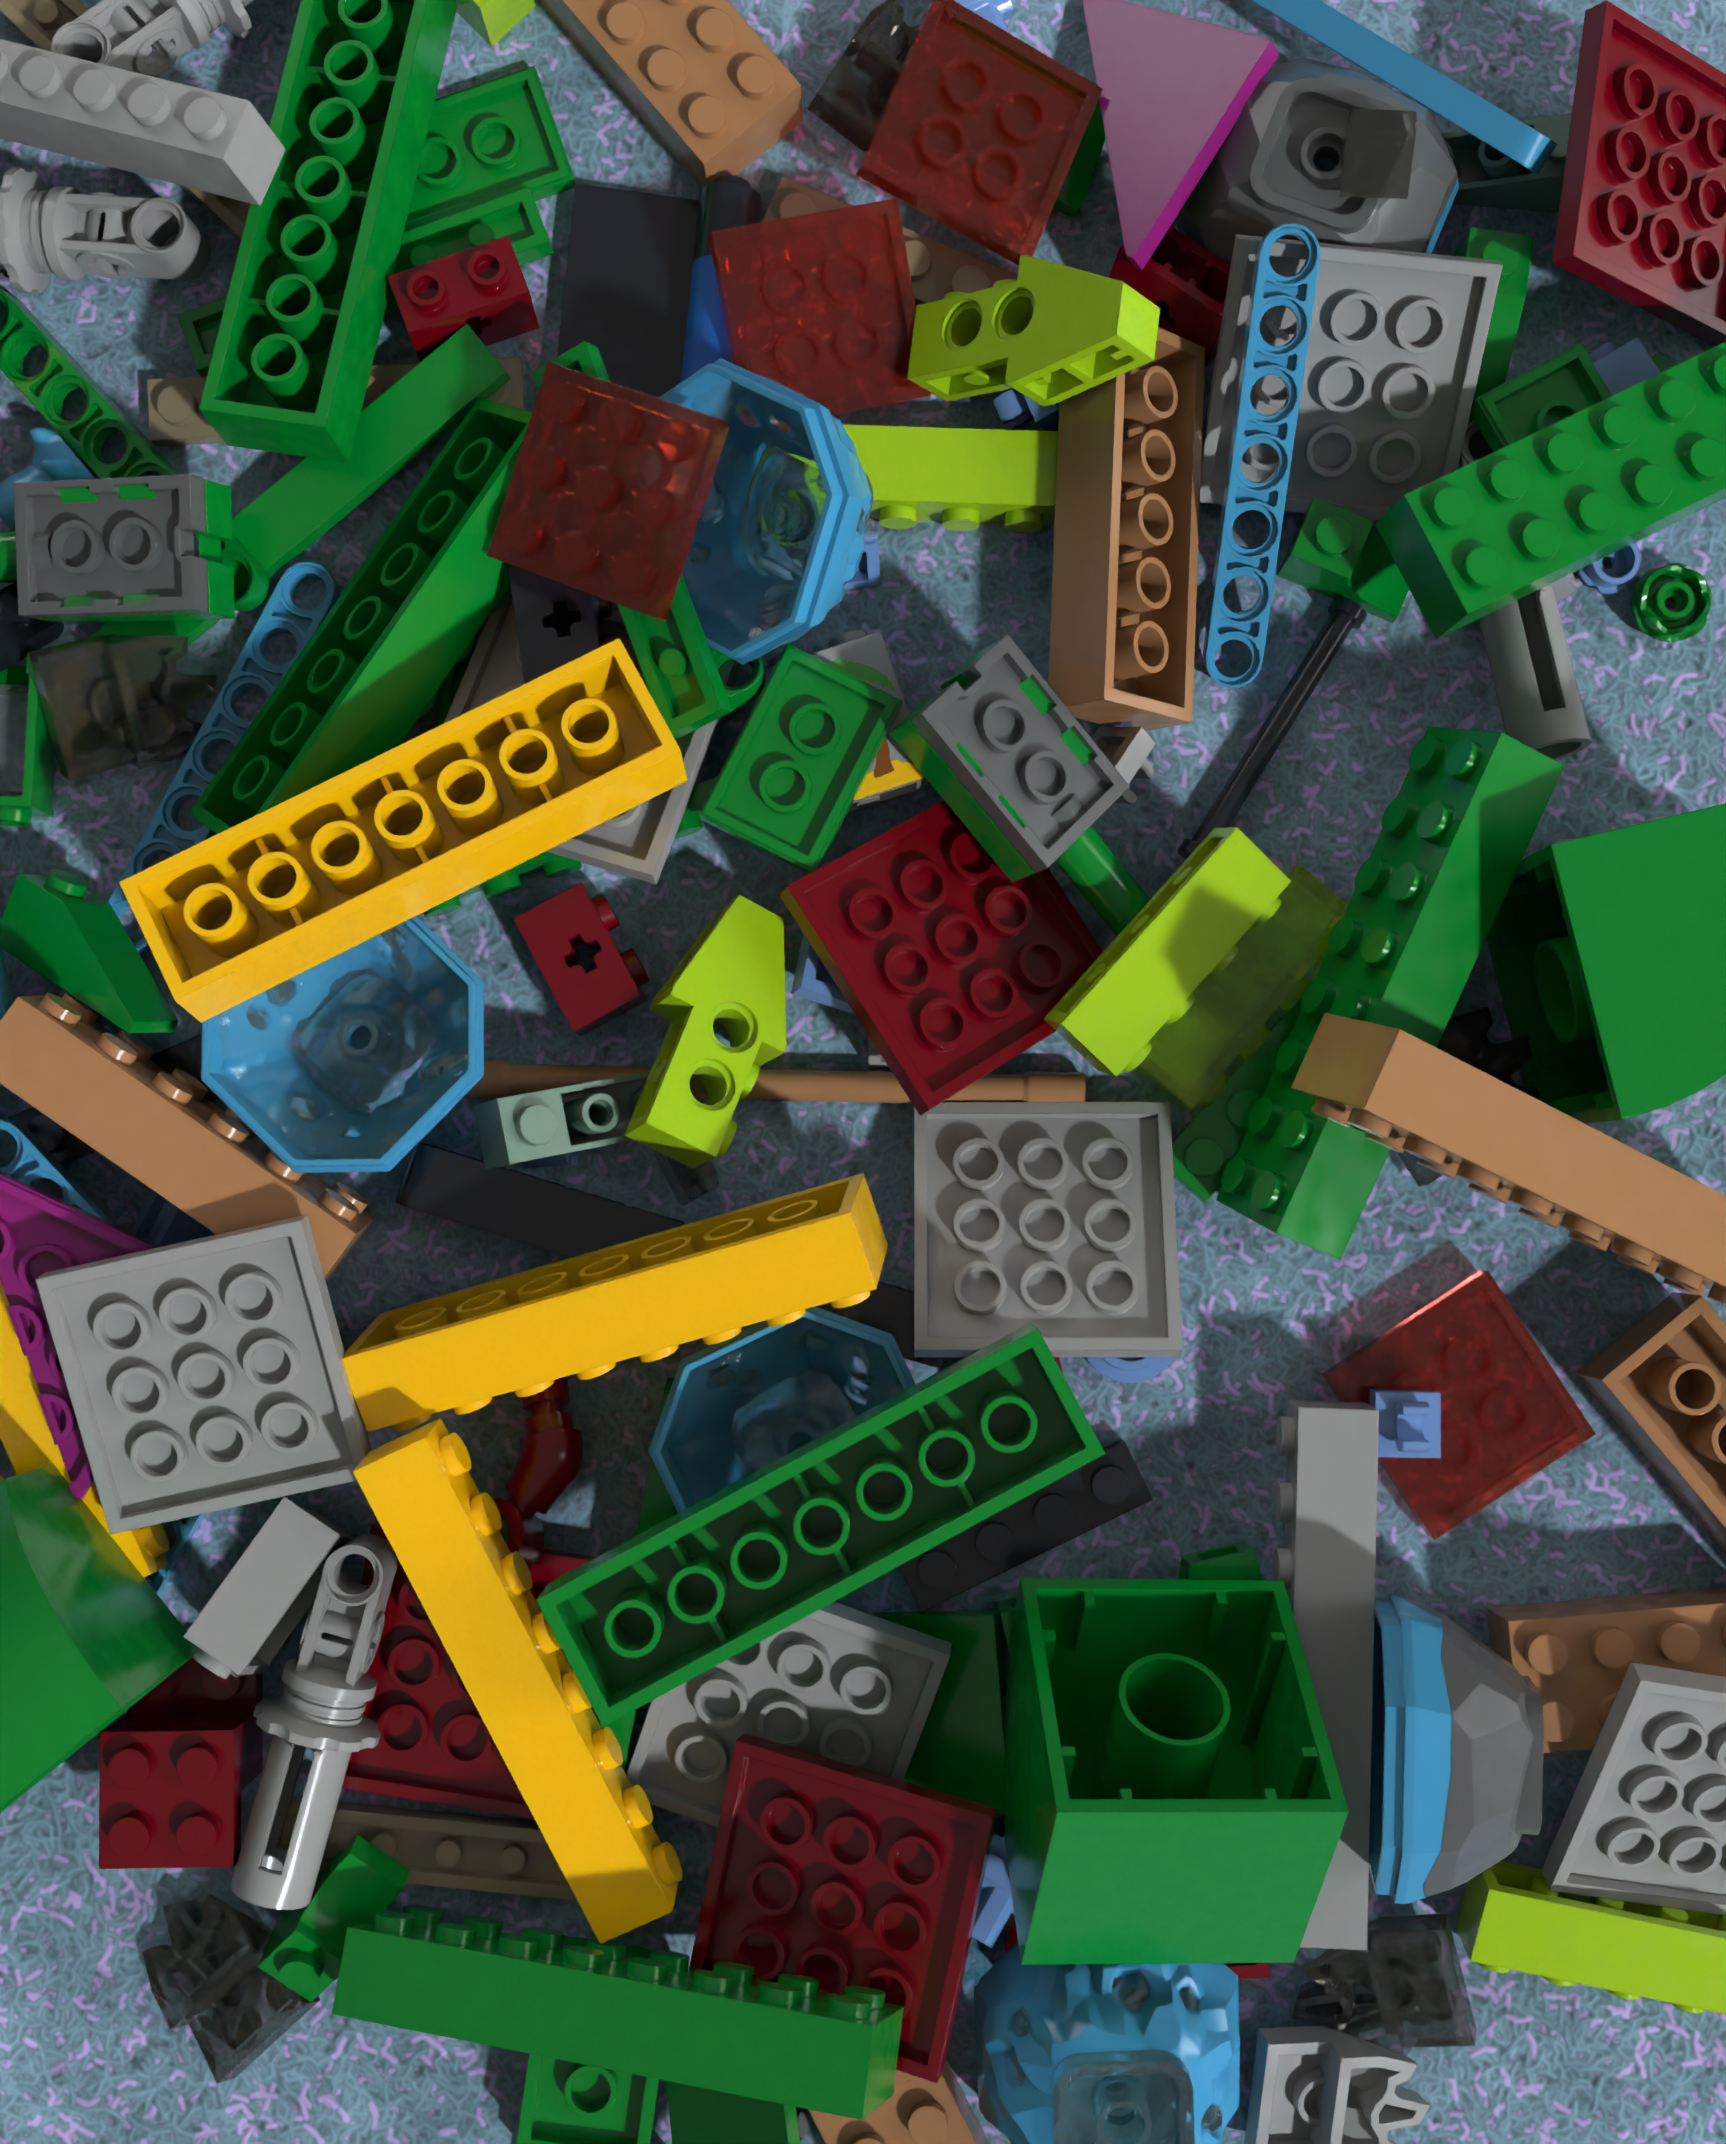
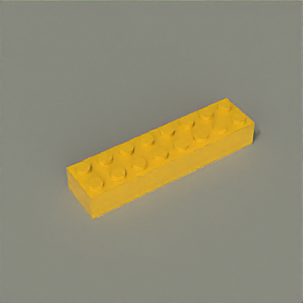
(404, 831)
(619, 1305)

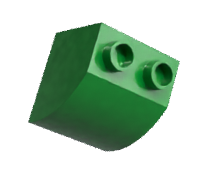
(1619, 965)
(75, 1629)
(1164, 1773)

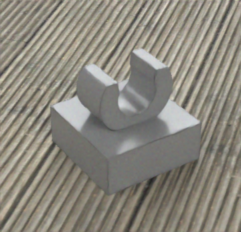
(1127, 752)

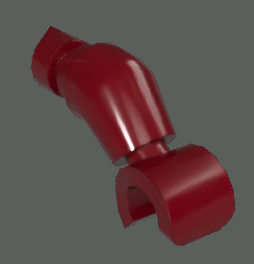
(544, 1470)

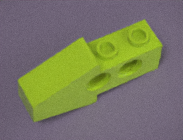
(1037, 334)
(727, 978)

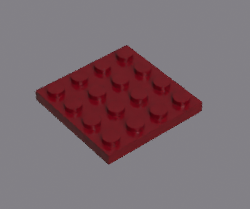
(1647, 175)
(942, 950)
(430, 1730)
(847, 1885)

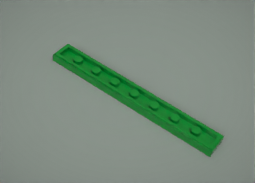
(324, 491)

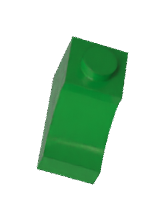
(1344, 557)
(310, 1940)

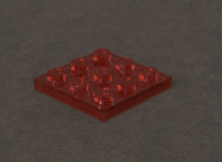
(979, 130)
(822, 304)
(608, 490)
(1499, 1401)

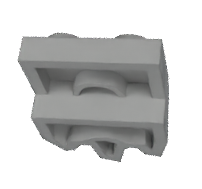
(1328, 2089)

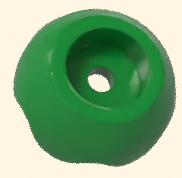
(1687, 592)

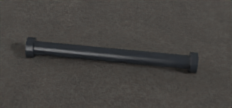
(1344, 616)

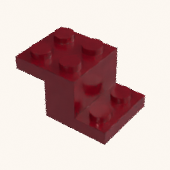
(179, 1771)

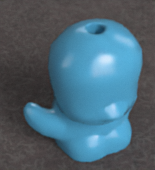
(51, 461)

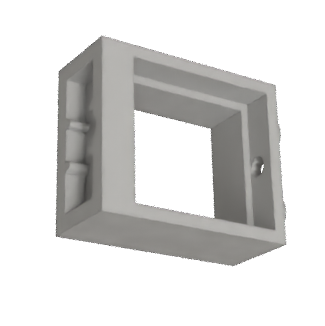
(266, 1592)

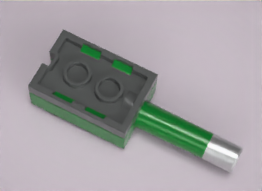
(120, 550)
(1023, 776)

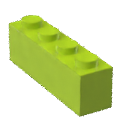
(959, 476)
(1169, 951)
(1604, 1943)

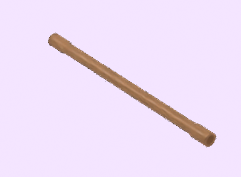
(509, 1079)

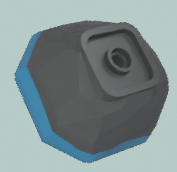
(1269, 176)
(1448, 1753)

